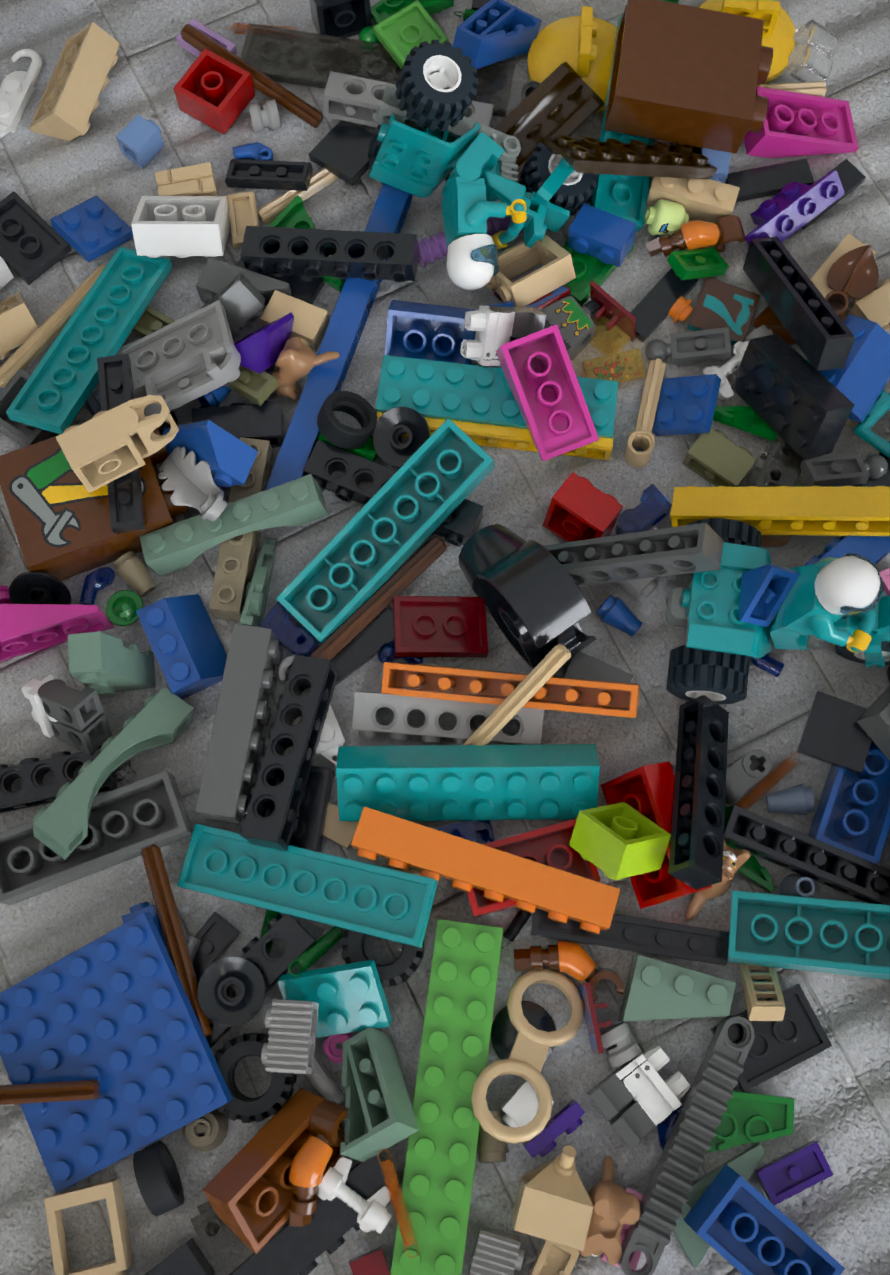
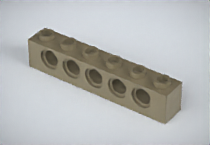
(239, 554)

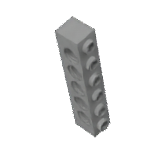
(360, 98)
(368, 703)

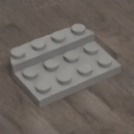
(184, 359)

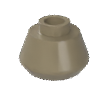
(215, 1131)

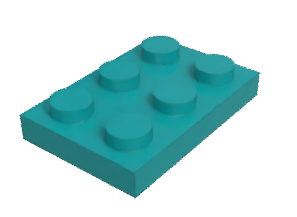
(347, 997)

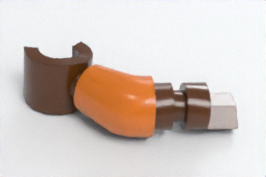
(698, 235)
(568, 958)
(312, 1159)

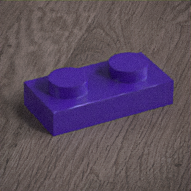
(565, 1120)
(794, 1172)

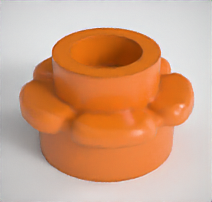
(681, 310)

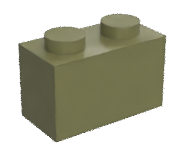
(719, 460)

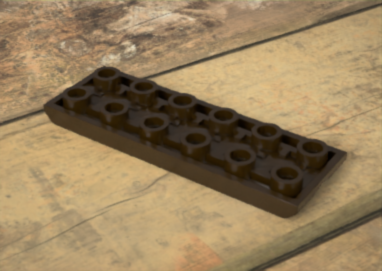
(552, 109)
(631, 158)

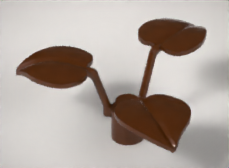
(850, 275)

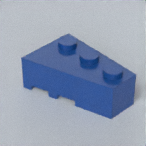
(496, 33)

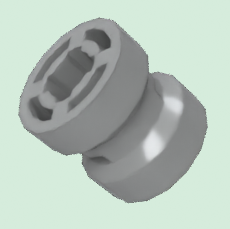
(264, 115)
(619, 1044)

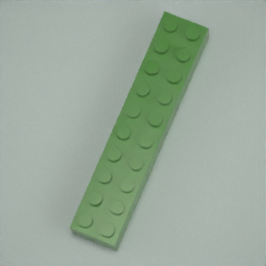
(450, 1060)

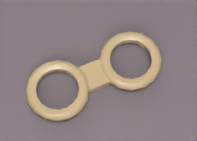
(528, 1056)

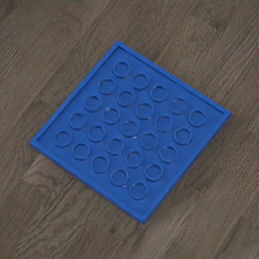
(114, 1019)

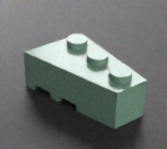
(107, 665)
(673, 992)
(375, 1096)

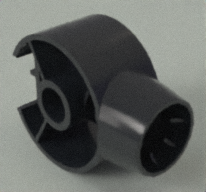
(525, 592)

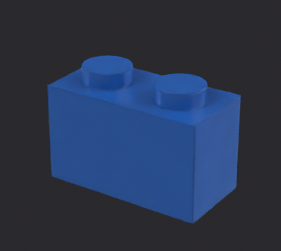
(601, 235)

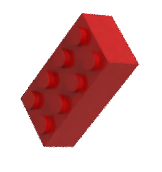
(650, 793)
(544, 846)

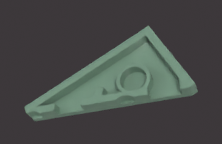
(258, 588)
(692, 1243)

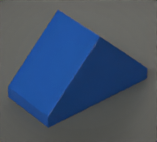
(764, 592)

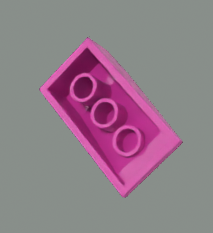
(802, 126)
(547, 392)
(40, 626)

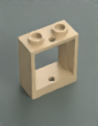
(519, 258)
(114, 1197)

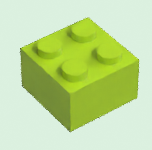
(619, 840)

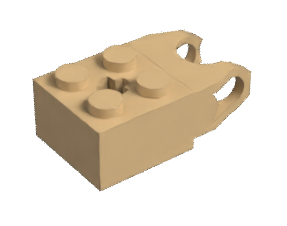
(115, 441)

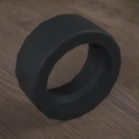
(337, 432)
(158, 1179)

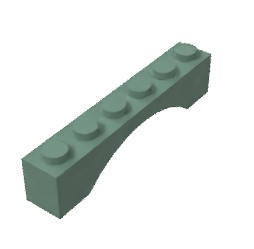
(283, 505)
(66, 820)

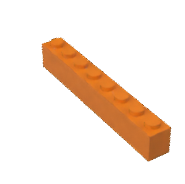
(495, 686)
(486, 869)

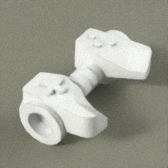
(725, 391)
(371, 1211)

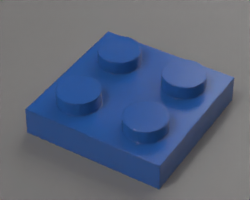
(92, 228)
(686, 405)

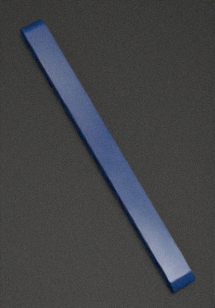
(341, 337)

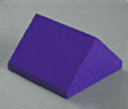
(264, 345)

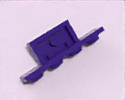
(795, 207)

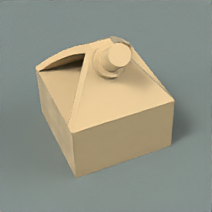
(554, 1203)

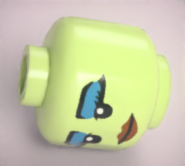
(665, 217)

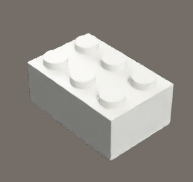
(181, 226)

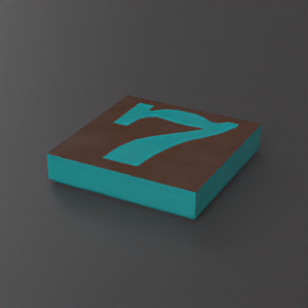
(724, 306)

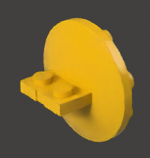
(777, 27)
(582, 43)

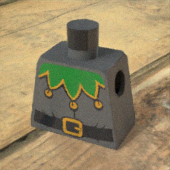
(573, 322)

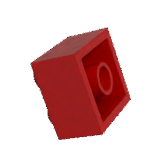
(214, 91)
(581, 511)

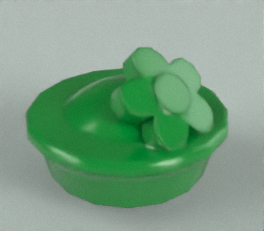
(122, 607)

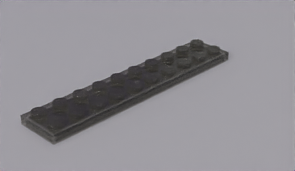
(309, 58)

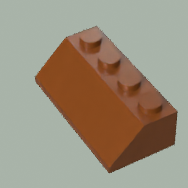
(255, 1187)

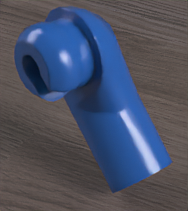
(253, 151)

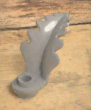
(192, 484)

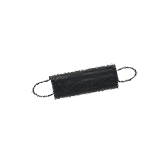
(516, 925)

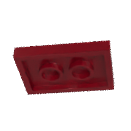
(439, 626)

